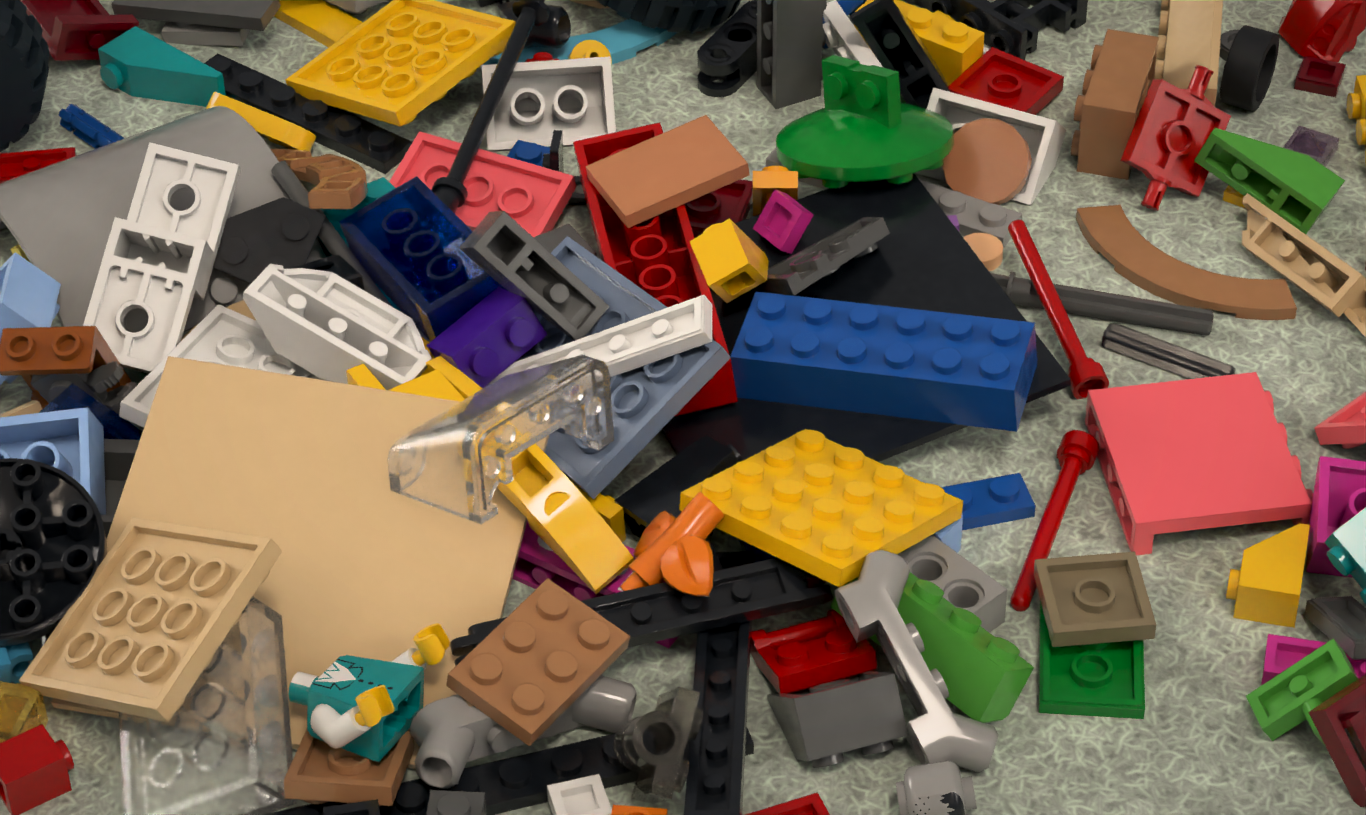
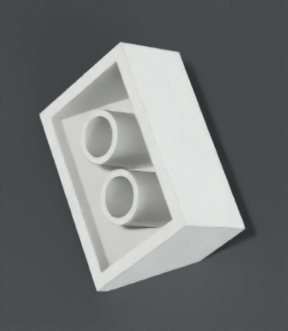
(552, 97)
(1041, 134)

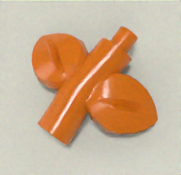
(677, 550)

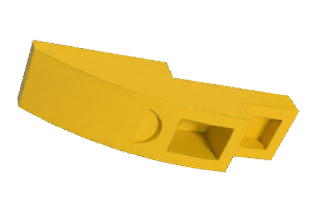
(565, 519)

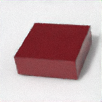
(1319, 76)

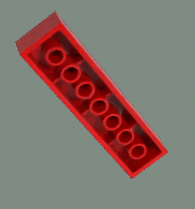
(653, 253)

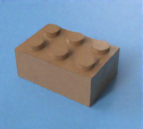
(1112, 101)

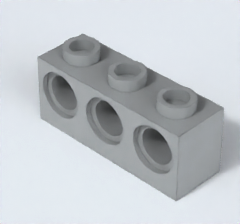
(959, 579)

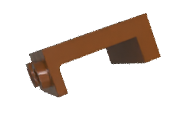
(54, 352)

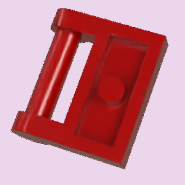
(810, 653)

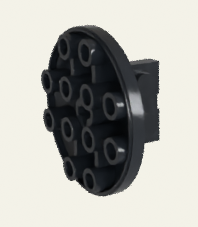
(47, 547)

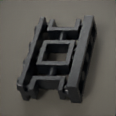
(1012, 35)

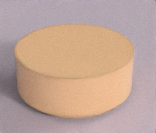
(987, 248)

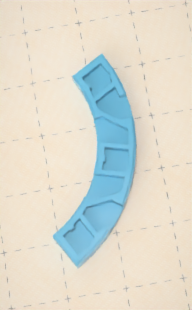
(620, 39)

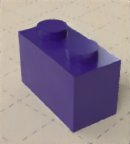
(489, 336)

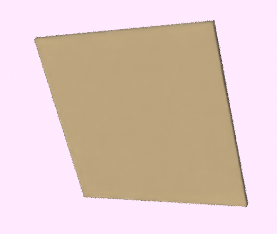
(313, 475)

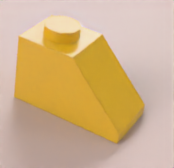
(1270, 578)

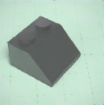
(841, 717)

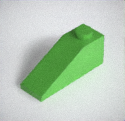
(1275, 176)

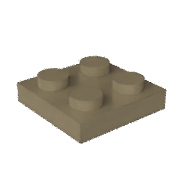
(1094, 599)

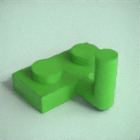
(1300, 688)

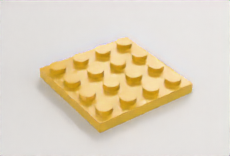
(402, 59)
(824, 505)

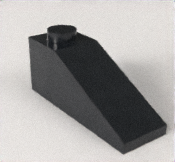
(900, 50)

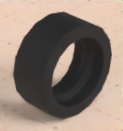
(1249, 68)

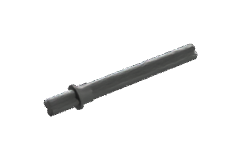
(1112, 306)

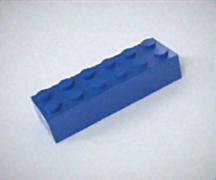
(885, 360)

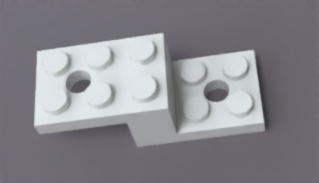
(161, 254)

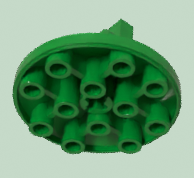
(863, 130)

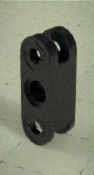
(729, 54)

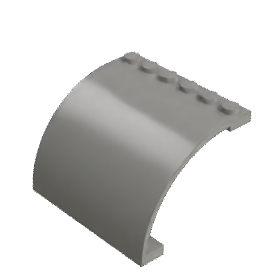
(69, 207)

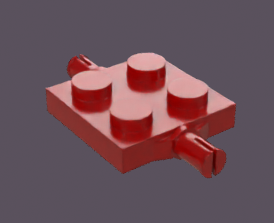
(1170, 136)

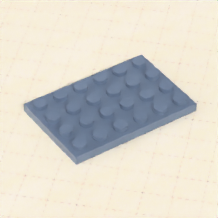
(640, 397)

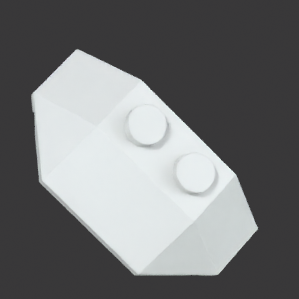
(334, 326)

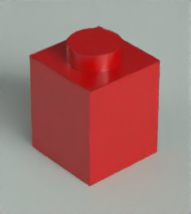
(33, 770)

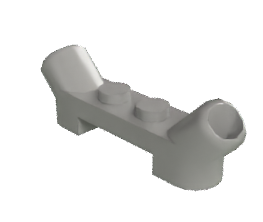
(870, 610)
(456, 734)

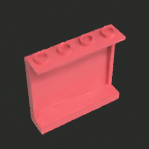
(1194, 456)

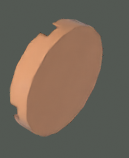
(988, 161)

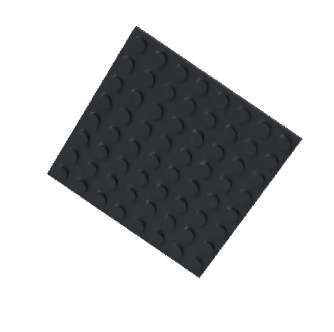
(914, 267)

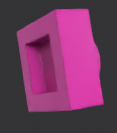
(783, 221)

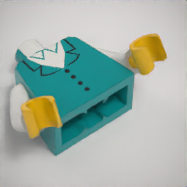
(368, 701)

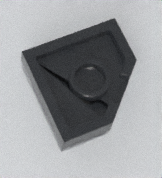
(266, 235)

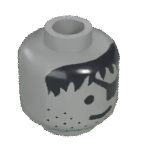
(935, 790)

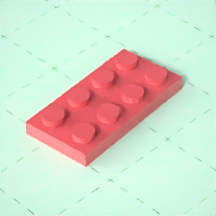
(494, 183)

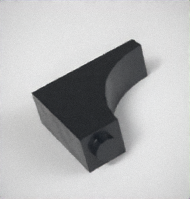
(663, 487)

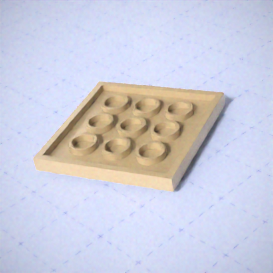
(151, 618)

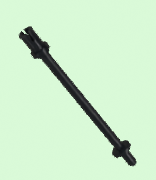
(451, 188)

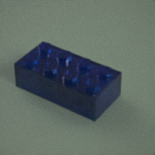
(414, 256)

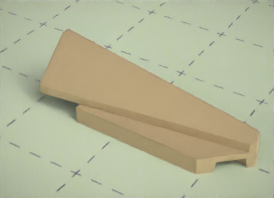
(1305, 263)

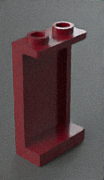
(77, 26)

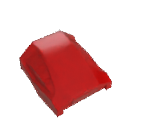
(1323, 27)

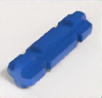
(87, 127)

